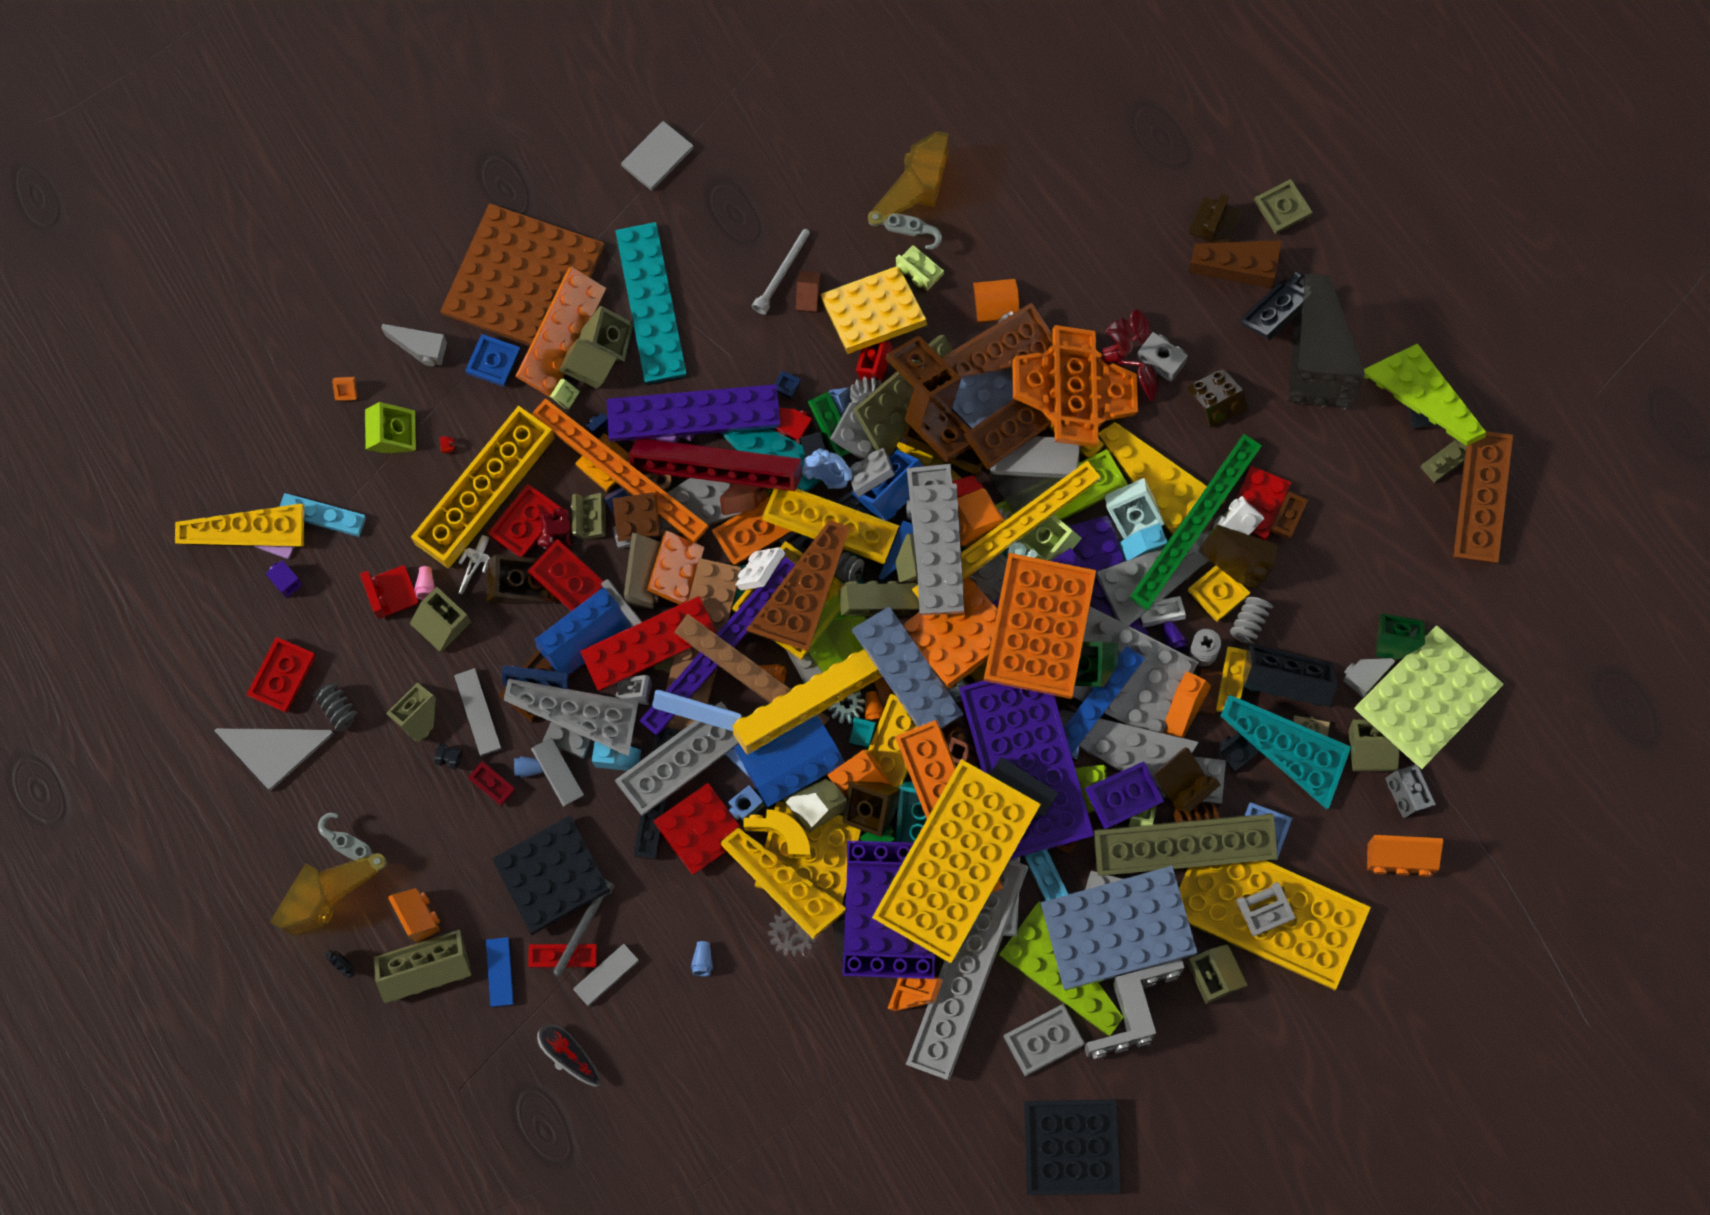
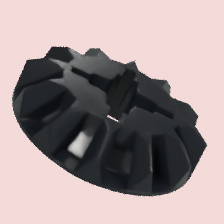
(340, 963)

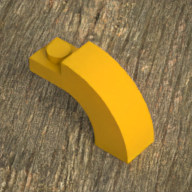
(786, 828)

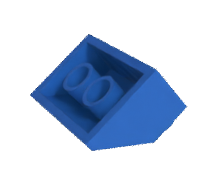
(894, 492)

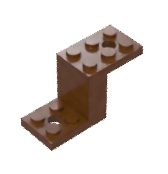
(932, 397)

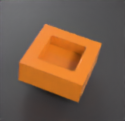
(344, 388)

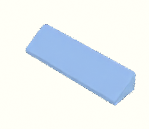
(695, 710)

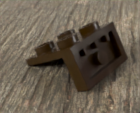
(1185, 781)

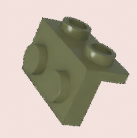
(588, 516)

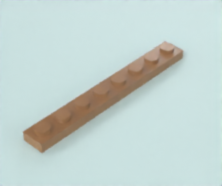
(733, 661)

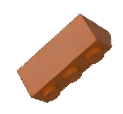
(1404, 855)

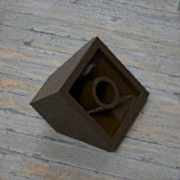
(870, 806)

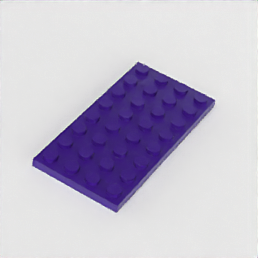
(1029, 734)

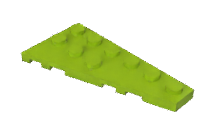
(1424, 389)

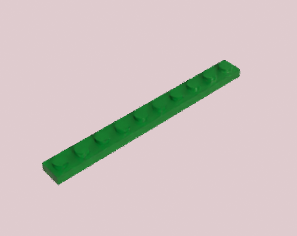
(1195, 522)

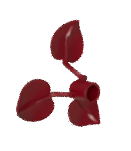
(1121, 333)

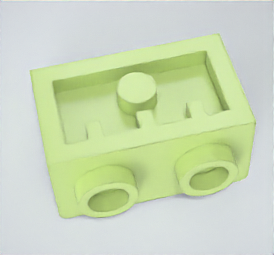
(919, 268)

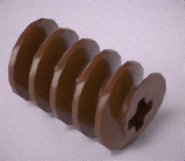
(1194, 814)

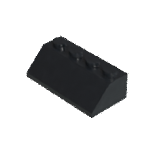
(1289, 675)

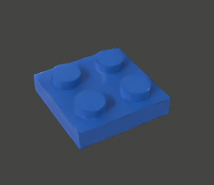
(493, 360)

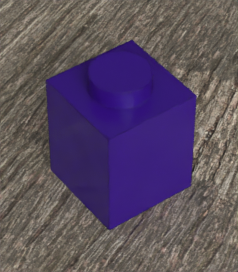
(283, 578)

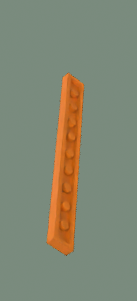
(619, 469)

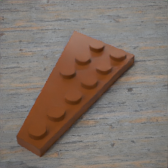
(996, 347)
(799, 600)

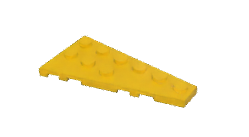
(1171, 485)

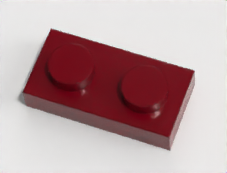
(491, 783)

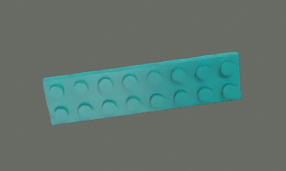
(650, 303)

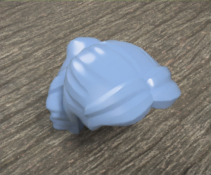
(828, 468)

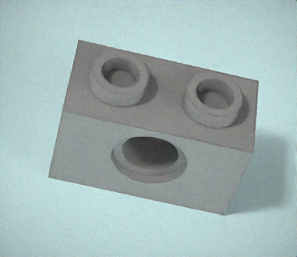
(1166, 367)

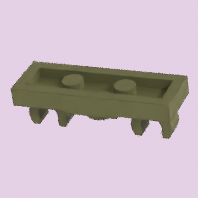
(1445, 460)

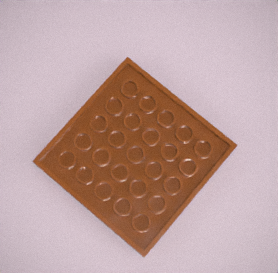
(515, 273)

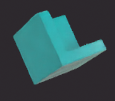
(862, 733)

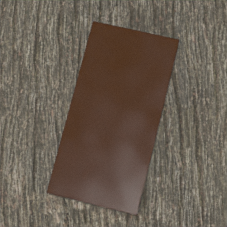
(1006, 431)

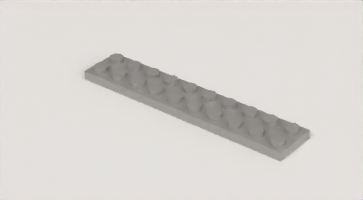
(963, 982)

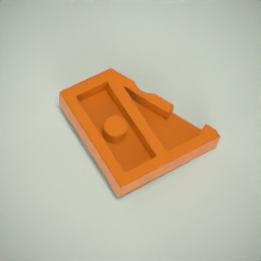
(914, 993)

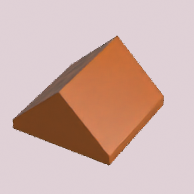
(995, 299)

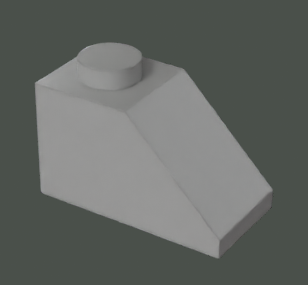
(1366, 674)

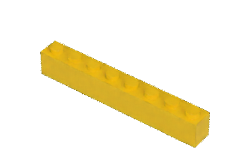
(805, 701)

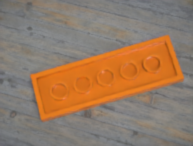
(560, 328)

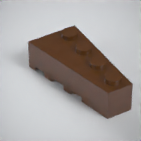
(1237, 261)

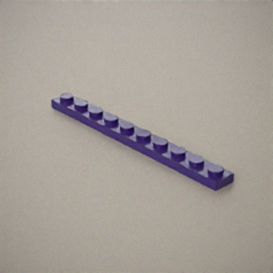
(733, 633)

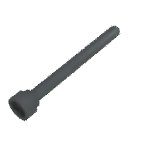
(578, 934)

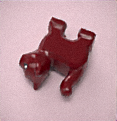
(554, 526)

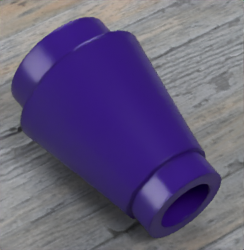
(1174, 638)

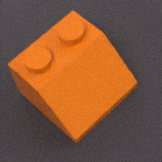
(976, 516)
(858, 768)
(414, 914)

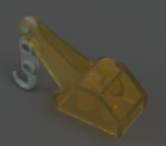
(918, 183)
(314, 892)

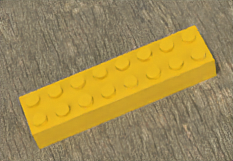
(483, 487)

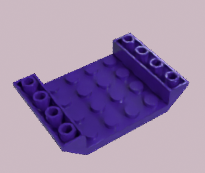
(869, 945)

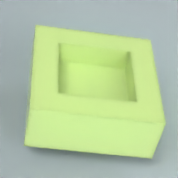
(564, 394)

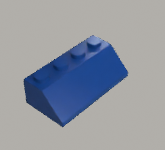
(583, 627)

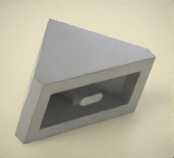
(635, 689)

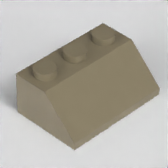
(640, 565)

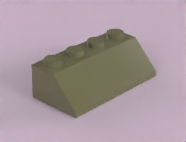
(421, 966)

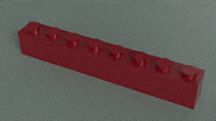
(716, 464)

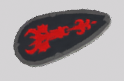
(567, 1054)

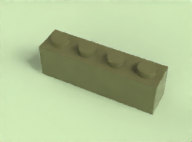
(874, 597)

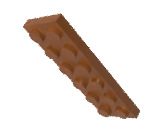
(1483, 498)

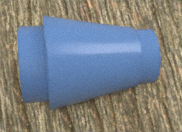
(526, 766)
(702, 960)

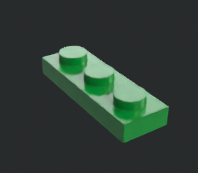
(828, 419)

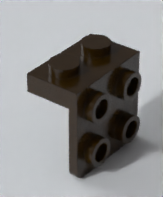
(1219, 397)

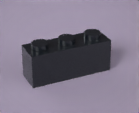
(1026, 784)

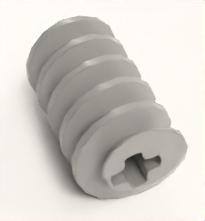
(1249, 618)
(1205, 647)

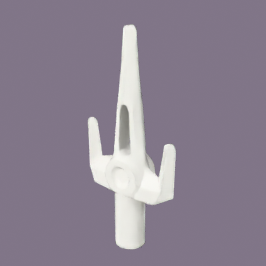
(476, 556)

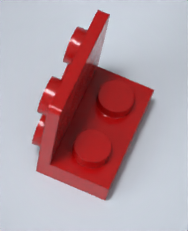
(389, 591)

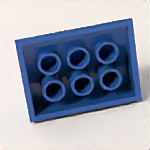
(791, 761)

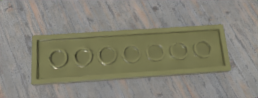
(1185, 844)

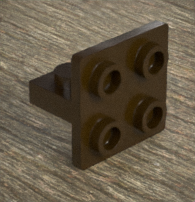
(1215, 220)

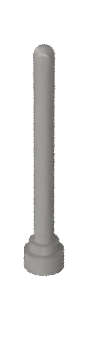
(762, 303)

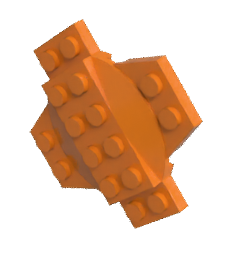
(1075, 386)

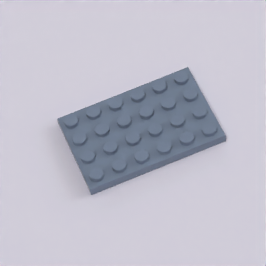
(1118, 928)

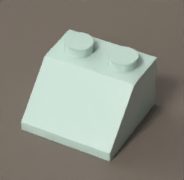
(1133, 508)

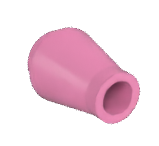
(424, 583)

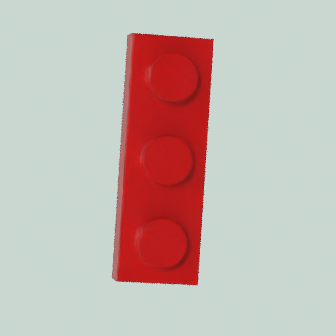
(549, 955)

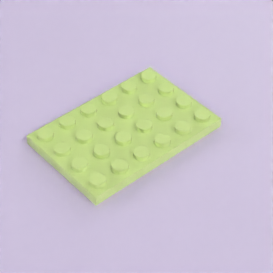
(1428, 697)

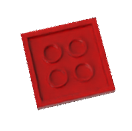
(697, 828)

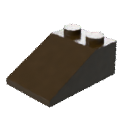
(1240, 555)
(512, 584)

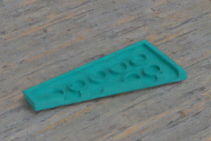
(771, 443)
(1299, 752)

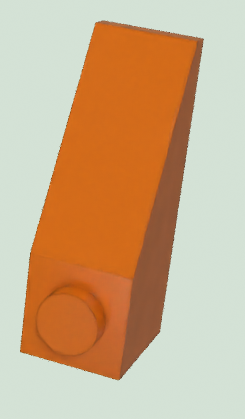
(1186, 704)

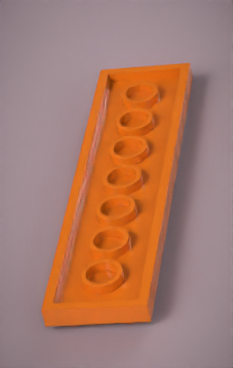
(928, 765)

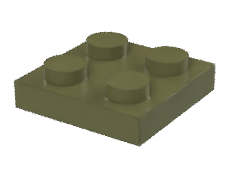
(1283, 206)

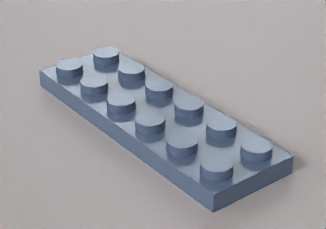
(906, 670)

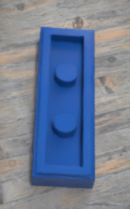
(499, 972)

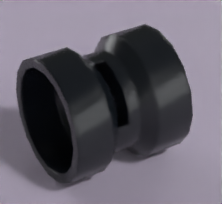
(448, 756)

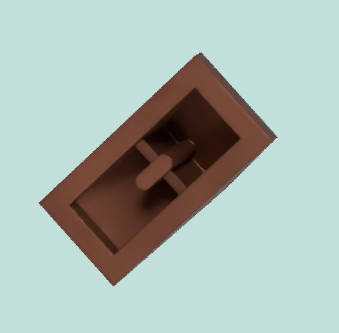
(808, 291)

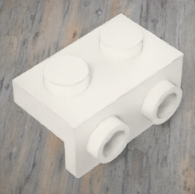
(1240, 517)

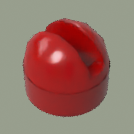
(445, 444)

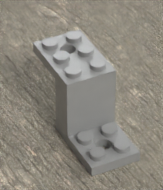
(1134, 1009)

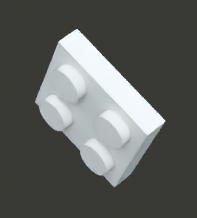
(759, 568)

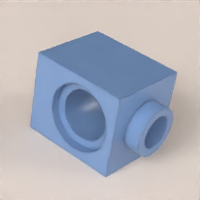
(749, 795)

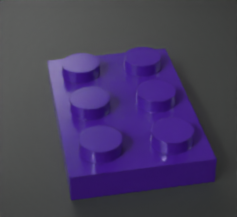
(1124, 795)

